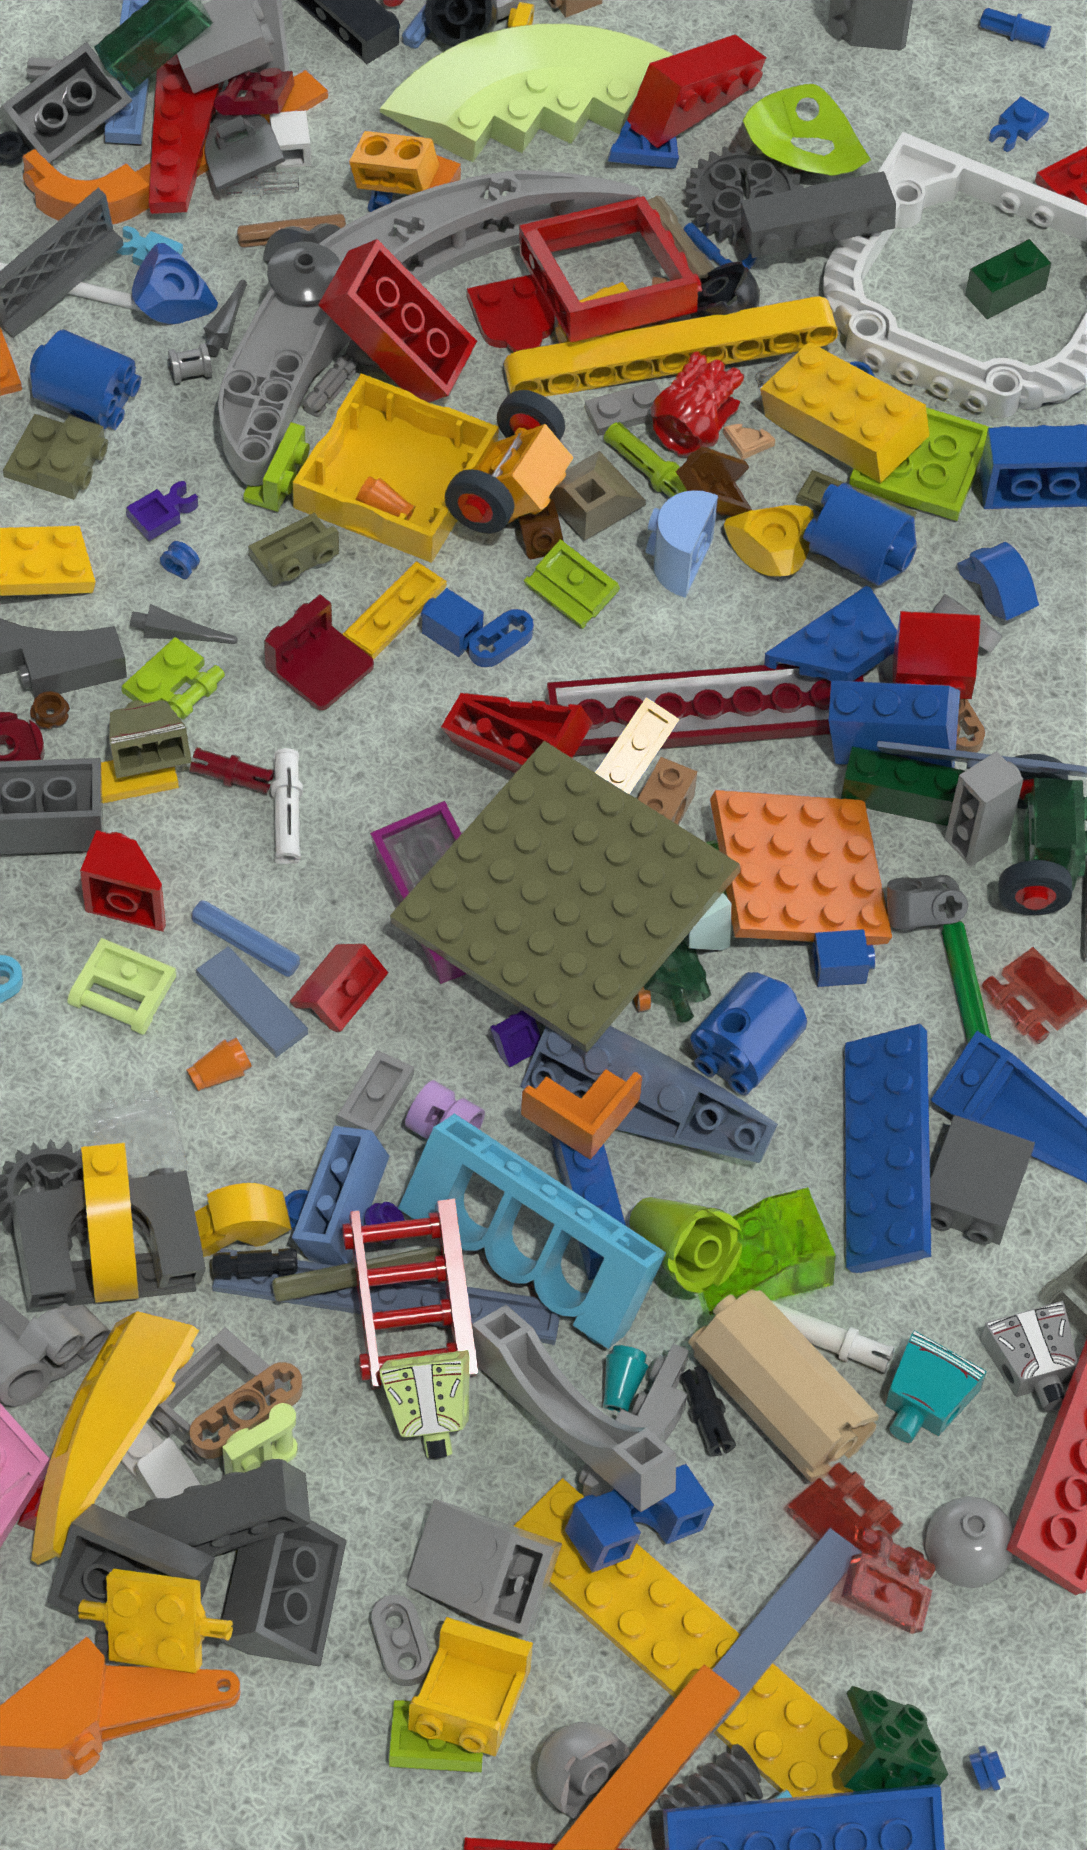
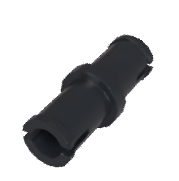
(708, 1411)

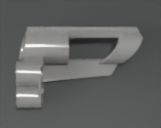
(44, 1348)

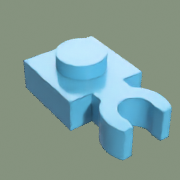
(141, 246)

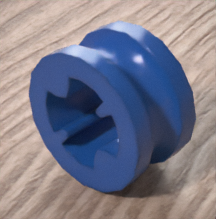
(179, 559)

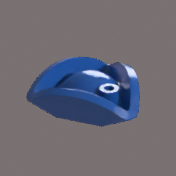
(170, 288)

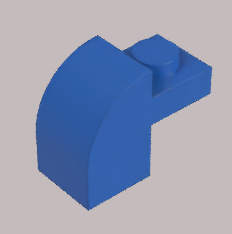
(1002, 579)

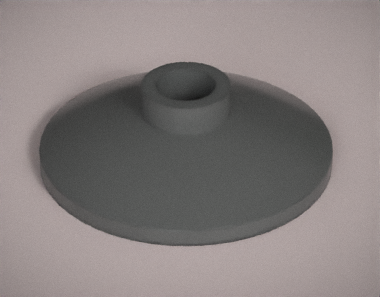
(300, 282)

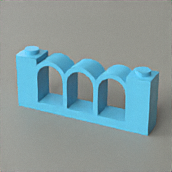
(629, 1261)

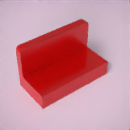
(341, 984)

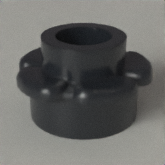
(14, 142)

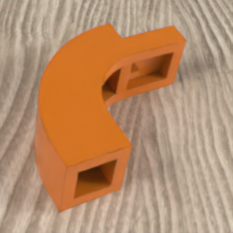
(59, 194)

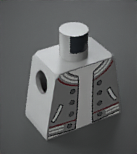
(1033, 1352)

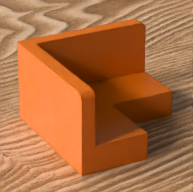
(582, 1121)

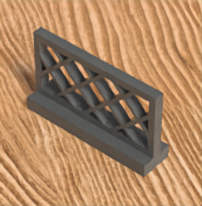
(57, 263)

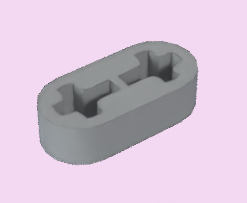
(988, 636)

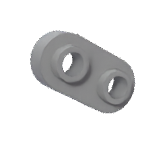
(402, 1641)

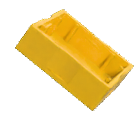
(408, 446)

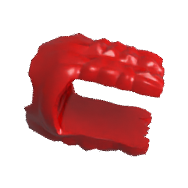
(696, 405)

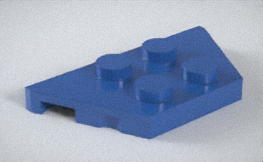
(841, 641)

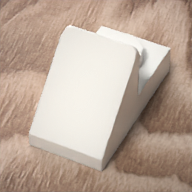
(158, 1465)

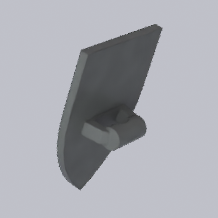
(240, 148)

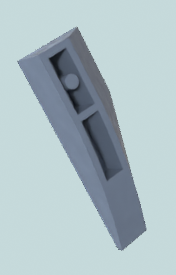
(673, 1100)

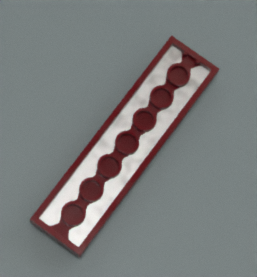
(709, 703)

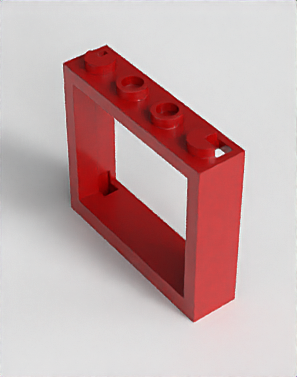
(619, 310)

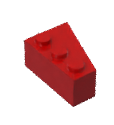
(513, 730)

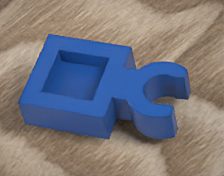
(1019, 120)

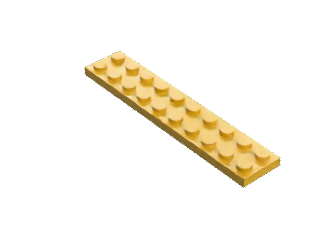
(675, 1634)

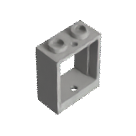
(223, 1349)

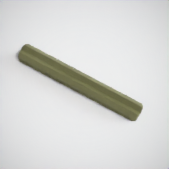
(342, 1275)

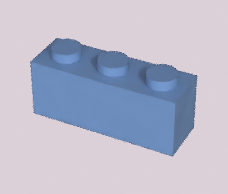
(342, 1184)

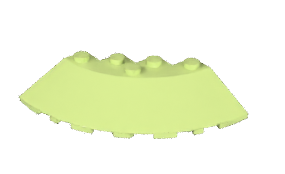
(523, 82)

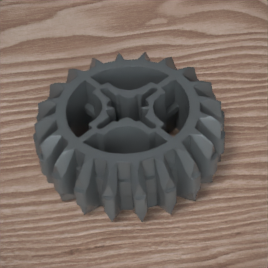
(36, 1169)

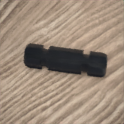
(254, 1263)

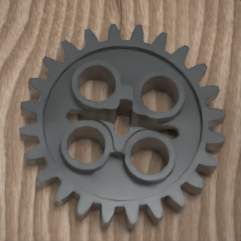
(716, 191)

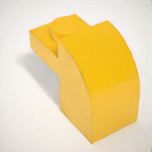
(242, 1213)

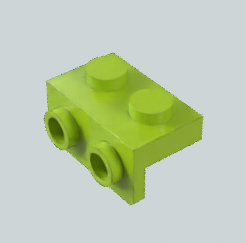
(282, 470)

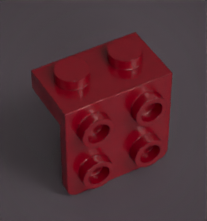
(315, 655)

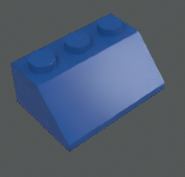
(892, 713)

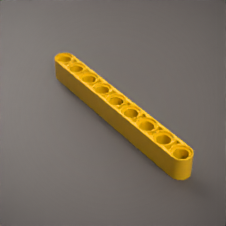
(667, 347)

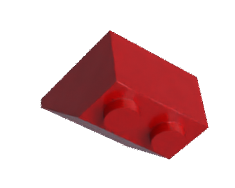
(937, 650)
(121, 882)

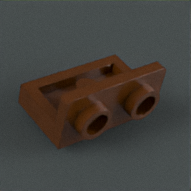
(716, 474)

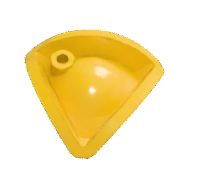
(771, 538)

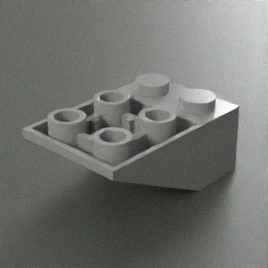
(484, 1566)

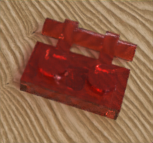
(1043, 988)
(825, 1508)
(884, 1591)

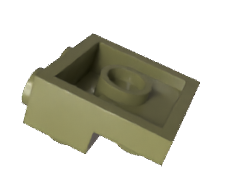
(57, 455)

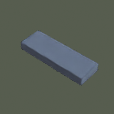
(252, 1001)

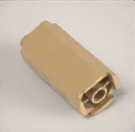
(783, 1383)

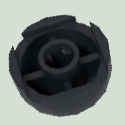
(460, 19)
(728, 291)

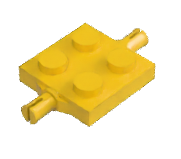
(155, 1620)

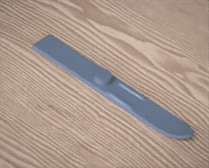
(973, 758)
(785, 1614)

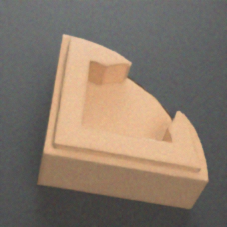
(748, 440)

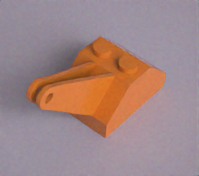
(81, 1702)

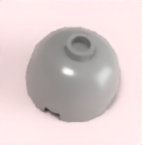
(969, 1542)
(578, 1762)

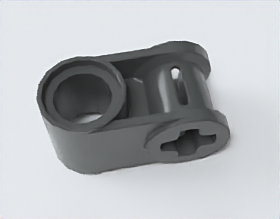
(923, 901)

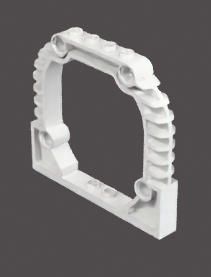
(922, 177)

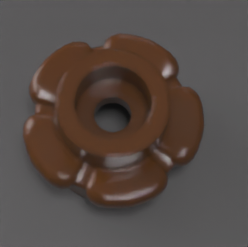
(50, 701)

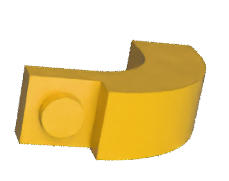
(109, 1222)

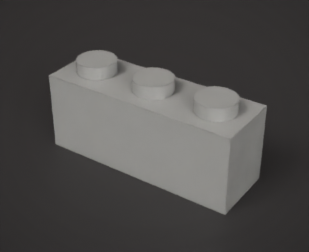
(984, 808)

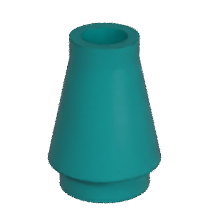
(623, 1376)

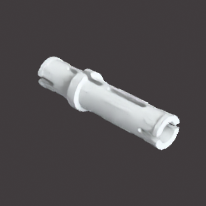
(287, 791)
(839, 1340)

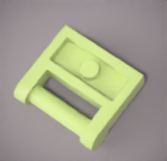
(126, 974)
(250, 1448)

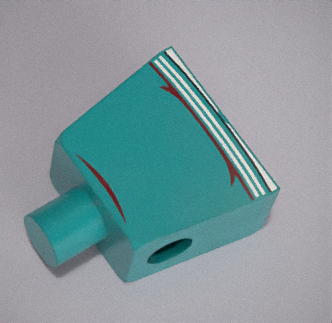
(930, 1388)

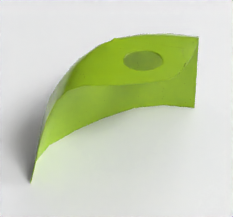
(775, 122)

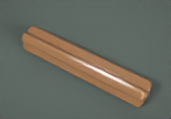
(259, 233)

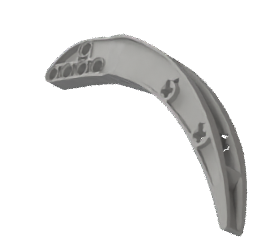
(296, 341)

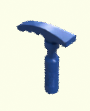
(710, 249)

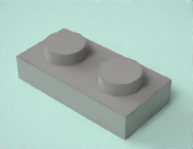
(625, 406)
(376, 1093)

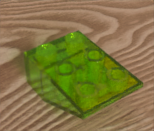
(781, 1250)

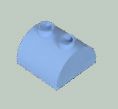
(681, 538)

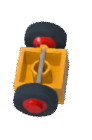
(517, 470)

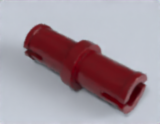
(231, 770)

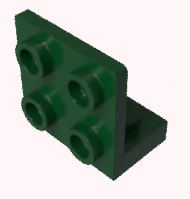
(896, 1748)

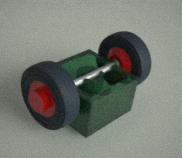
(1052, 843)

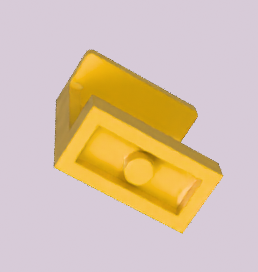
(471, 1687)

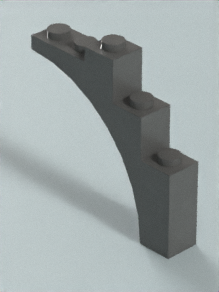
(61, 658)

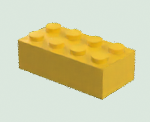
(845, 412)

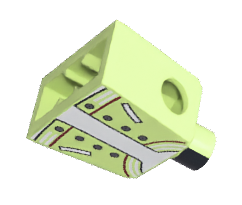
(429, 1397)

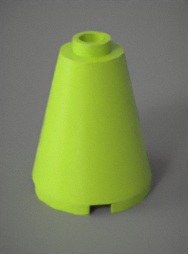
(697, 1240)

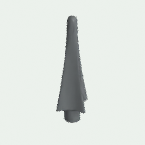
(221, 325)
(165, 625)

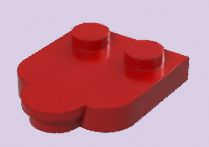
(512, 313)

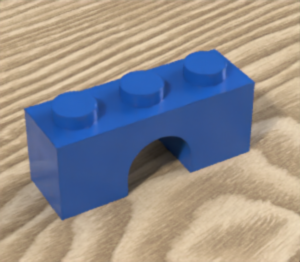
(605, 1524)

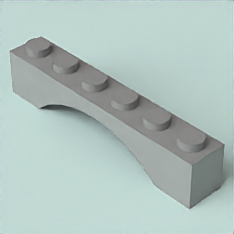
(623, 1455)

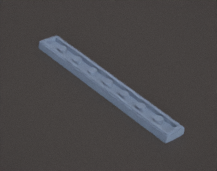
(399, 1296)

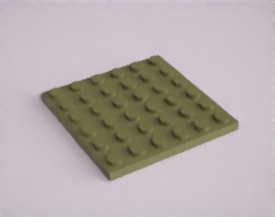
(565, 895)

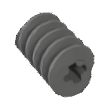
(719, 1783)

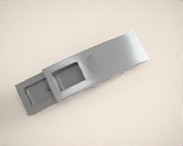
(656, 1410)

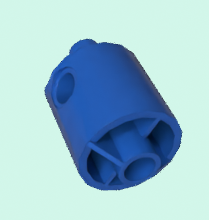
(83, 378)
(862, 534)
(748, 1031)

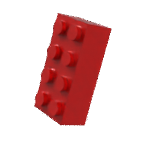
(397, 322)

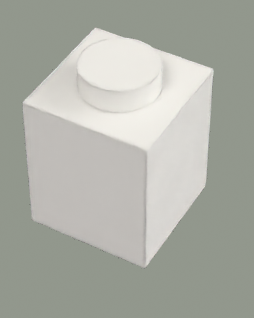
(293, 138)

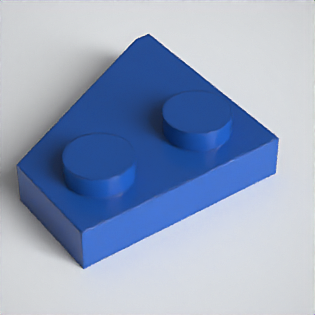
(637, 150)

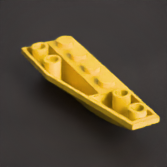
(105, 1418)

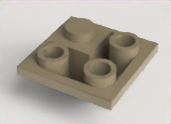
(595, 496)

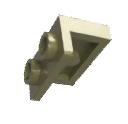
(295, 549)

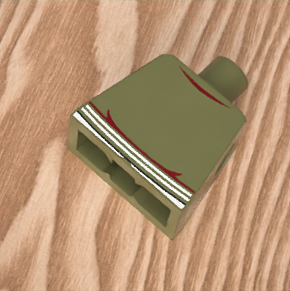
(147, 738)

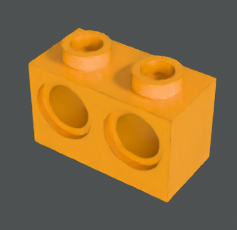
(394, 163)

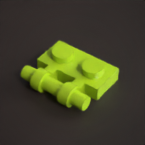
(168, 672)

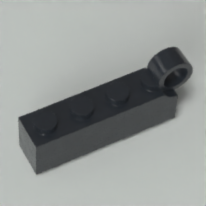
(358, 24)

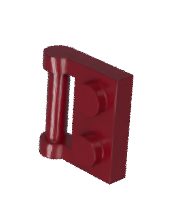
(265, 93)

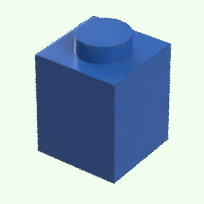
(451, 621)
(842, 958)

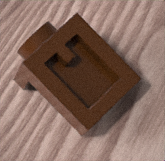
(540, 531)

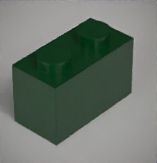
(1008, 279)

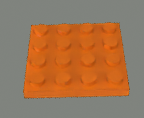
(802, 866)

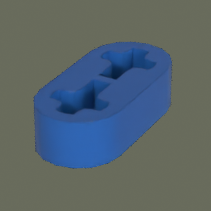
(503, 641)

